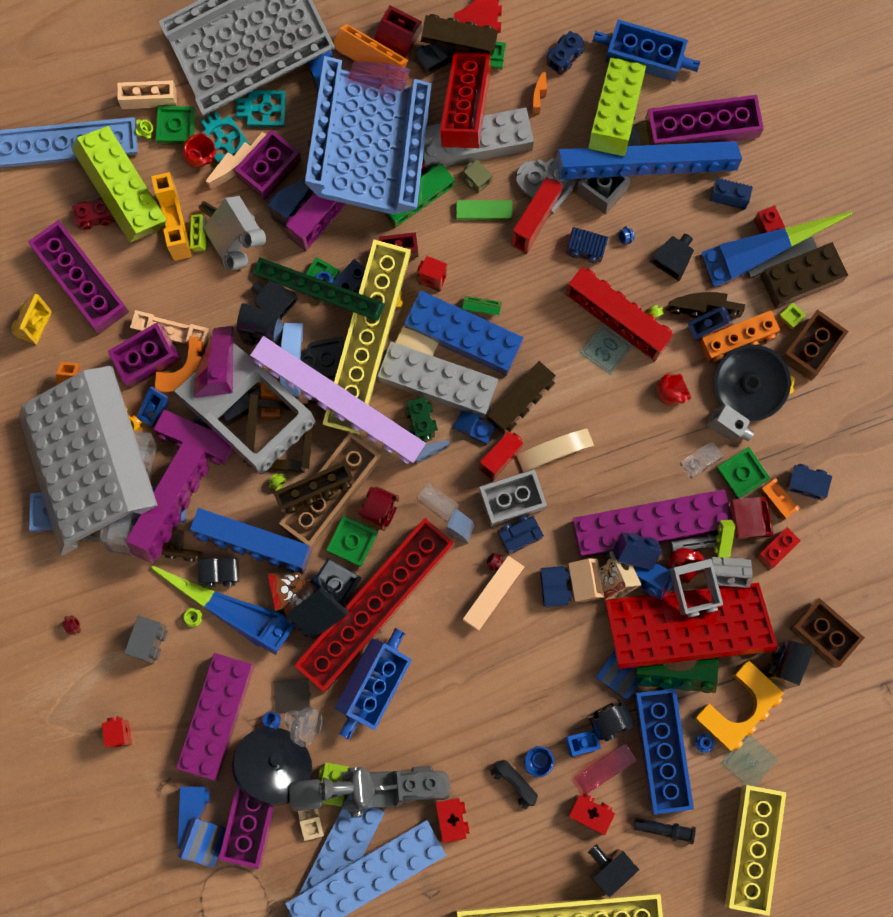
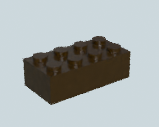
(803, 275)

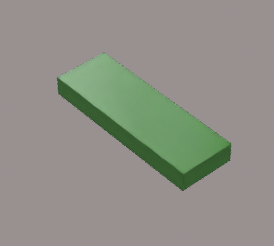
(484, 210)

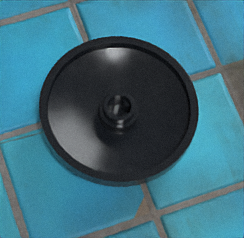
(752, 381)
(268, 764)

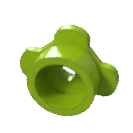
(143, 128)

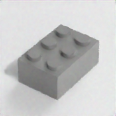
(512, 498)

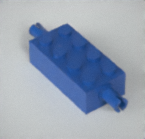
(657, 50)
(373, 684)

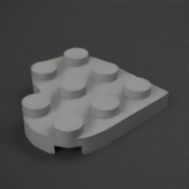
(533, 173)

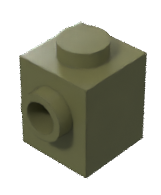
(477, 176)

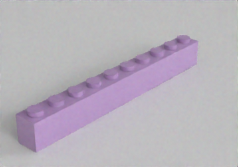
(337, 399)

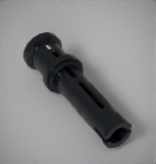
(674, 831)

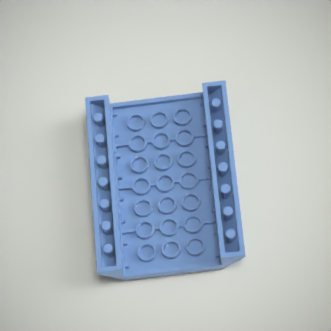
(367, 142)

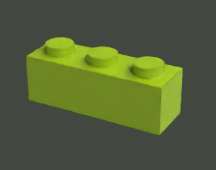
(197, 233)
(724, 538)

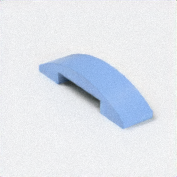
(291, 342)

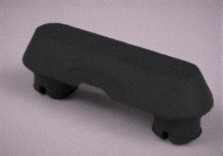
(527, 794)

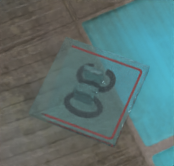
(606, 349)
(750, 761)

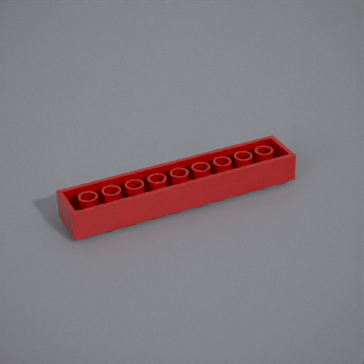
(375, 605)

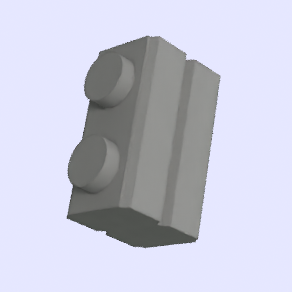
(733, 571)

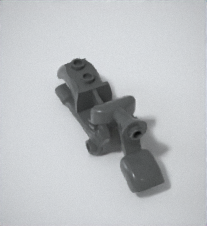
(372, 789)

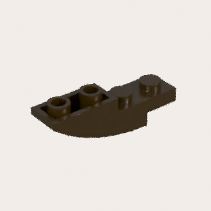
(698, 303)

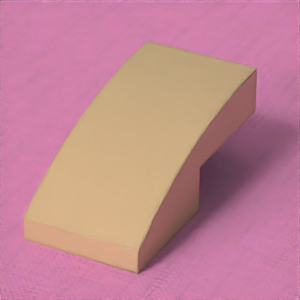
(416, 341)
(310, 824)

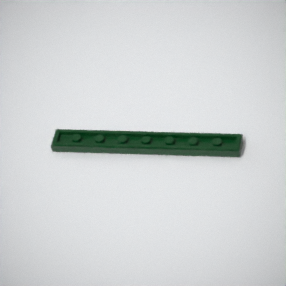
(319, 289)

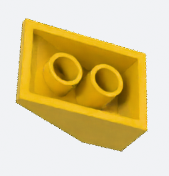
(31, 320)

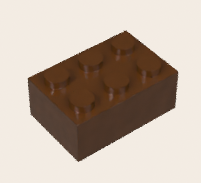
(814, 345)
(827, 633)

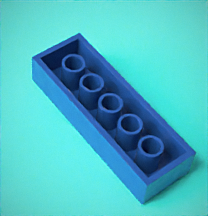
(464, 333)
(251, 540)
(663, 751)

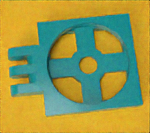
(246, 107)
(215, 127)

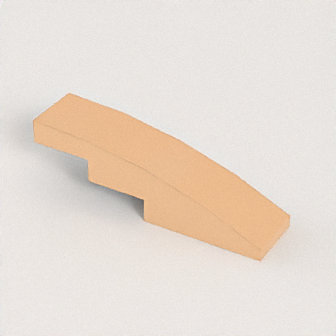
(226, 167)
(493, 593)

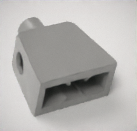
(730, 423)

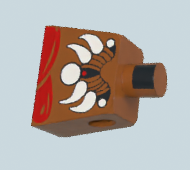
(285, 587)

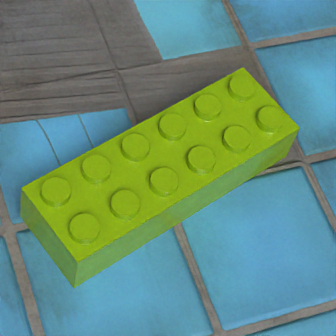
(617, 107)
(118, 183)

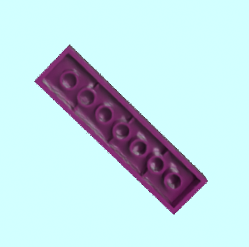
(661, 520)

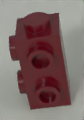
(92, 214)

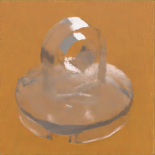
(304, 726)

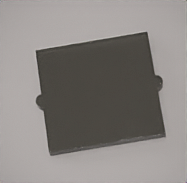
(291, 695)

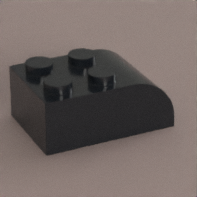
(256, 322)
(788, 664)

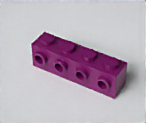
(179, 430)

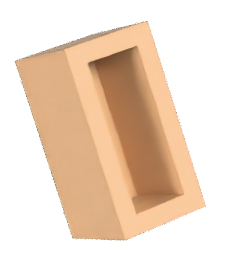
(586, 580)

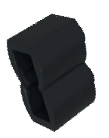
(433, 57)
(218, 571)

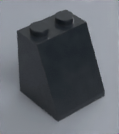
(315, 608)

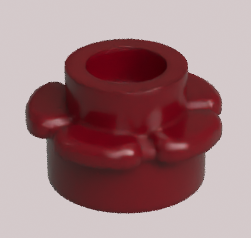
(494, 561)

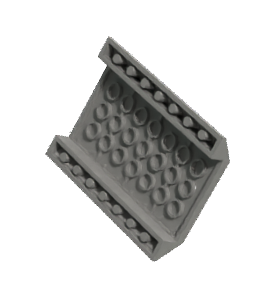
(242, 44)
(85, 456)

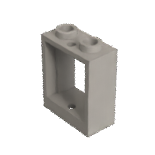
(712, 583)

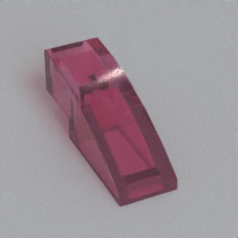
(379, 75)
(605, 769)

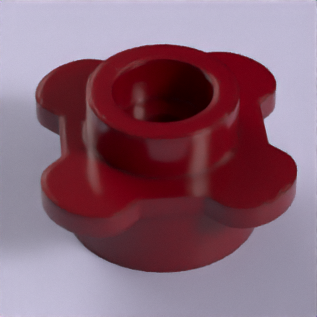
(71, 625)

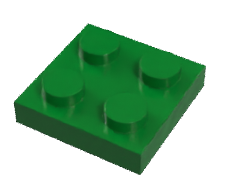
(175, 124)
(743, 473)
(352, 541)

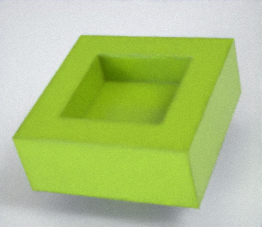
(792, 316)

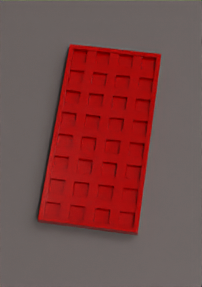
(656, 633)

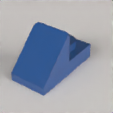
(152, 407)
(474, 427)
(582, 743)

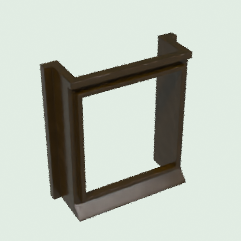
(279, 464)

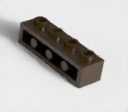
(458, 35)
(521, 397)
(314, 487)

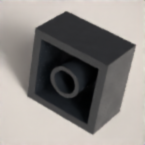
(612, 871)

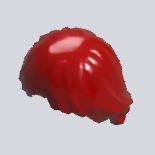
(198, 150)
(672, 389)
(683, 557)

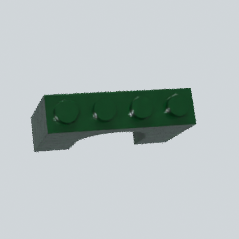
(701, 677)

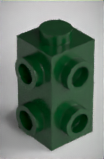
(422, 424)

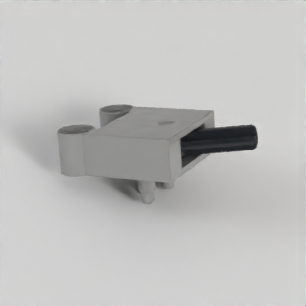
(230, 229)

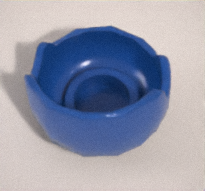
(539, 761)

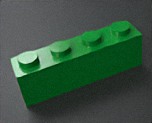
(432, 186)

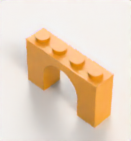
(175, 229)
(764, 696)

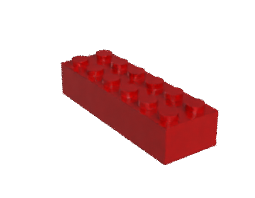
(466, 100)
(618, 313)

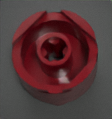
(379, 508)

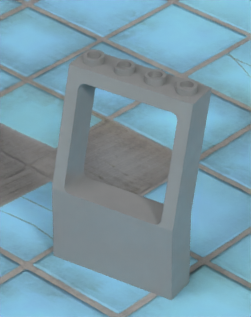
(244, 377)

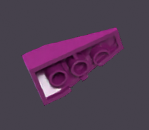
(216, 367)

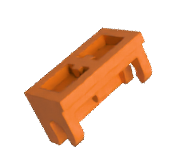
(778, 500)

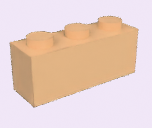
(147, 94)

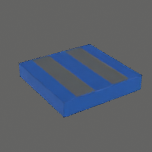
(619, 680)
(202, 842)

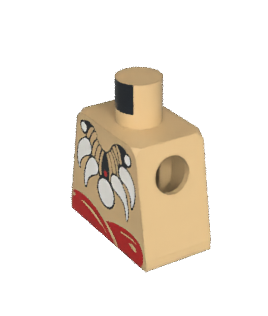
(617, 577)

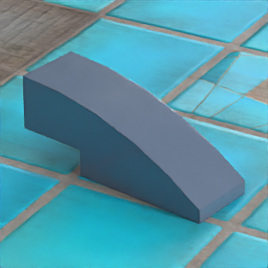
(460, 526)

